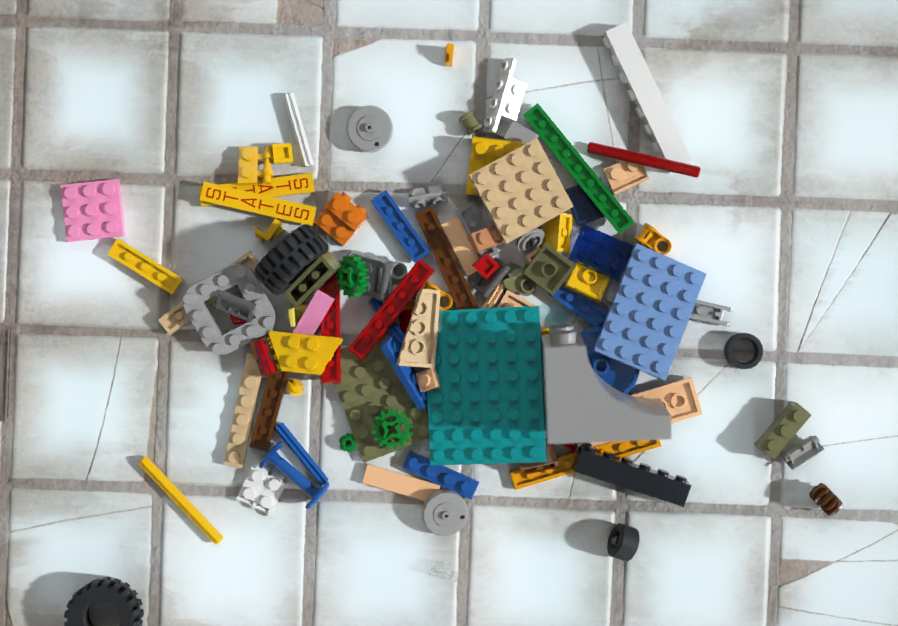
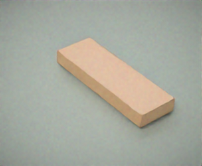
(459, 241)

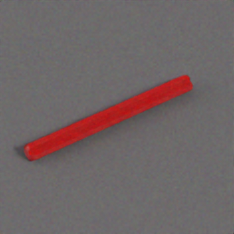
(644, 159)

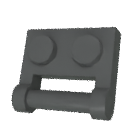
(373, 265)

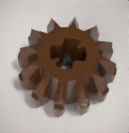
(825, 499)

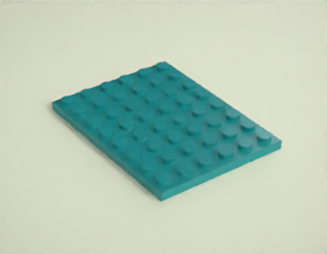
(488, 388)

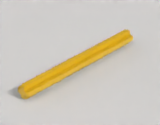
(182, 502)

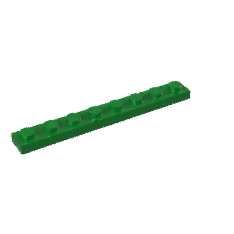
(578, 168)

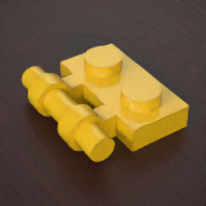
(249, 165)

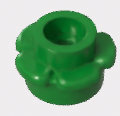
(343, 445)

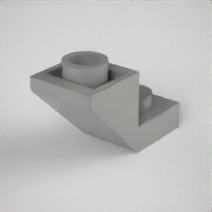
(513, 131)

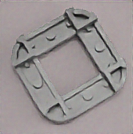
(208, 330)

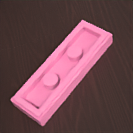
(314, 314)

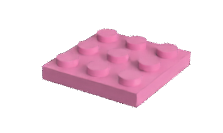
(92, 210)

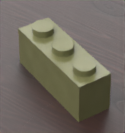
(312, 279)
(782, 429)

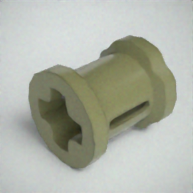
(470, 123)

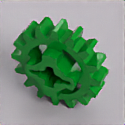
(352, 276)
(384, 423)

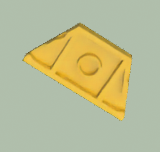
(303, 352)

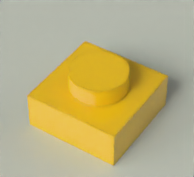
(282, 153)

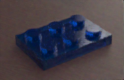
(601, 252)

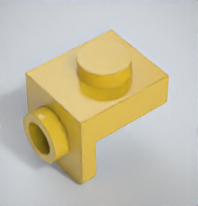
(273, 230)

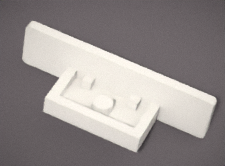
(506, 97)

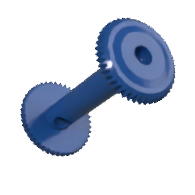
(293, 474)

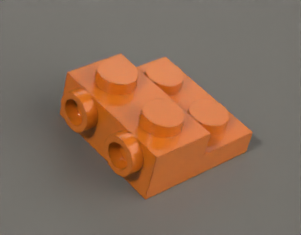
(341, 218)

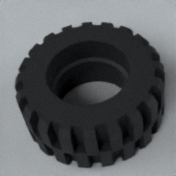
(290, 258)
(107, 590)

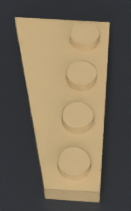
(421, 335)

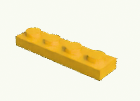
(145, 266)

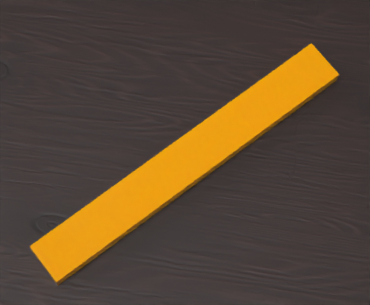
(566, 461)

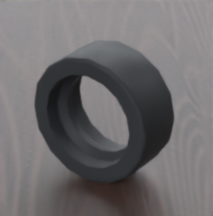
(743, 365)

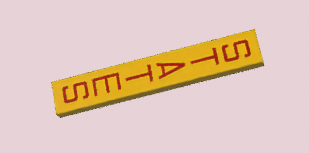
(278, 188)
(258, 203)

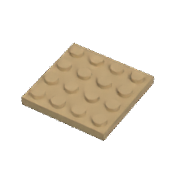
(521, 191)

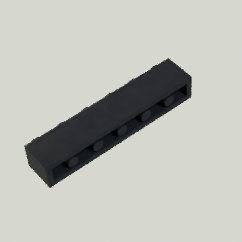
(631, 476)

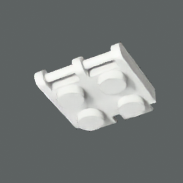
(262, 488)

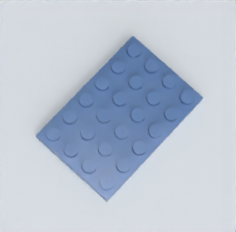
(649, 312)

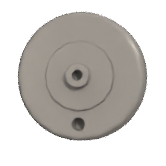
(370, 128)
(444, 513)

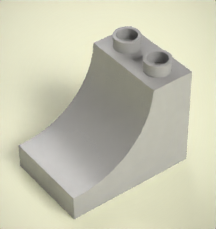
(586, 408)

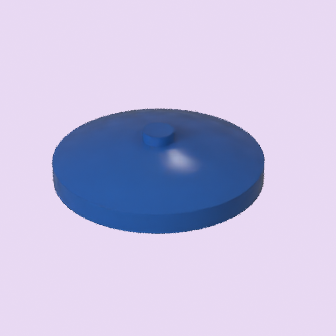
(611, 371)

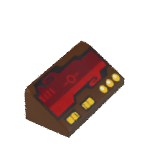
(265, 357)

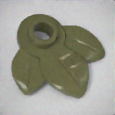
(517, 279)

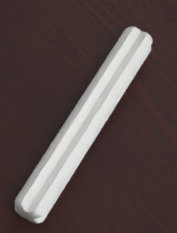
(298, 129)

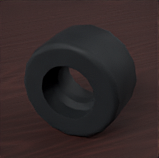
(623, 542)

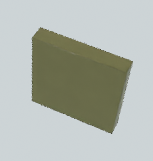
(549, 269)

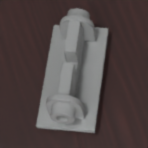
(419, 199)
(803, 452)

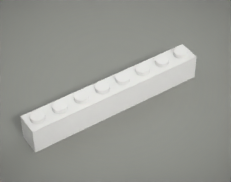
(645, 94)

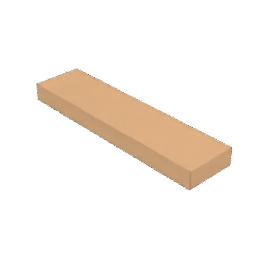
(399, 482)

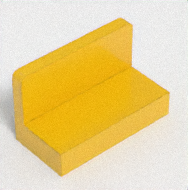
(558, 232)

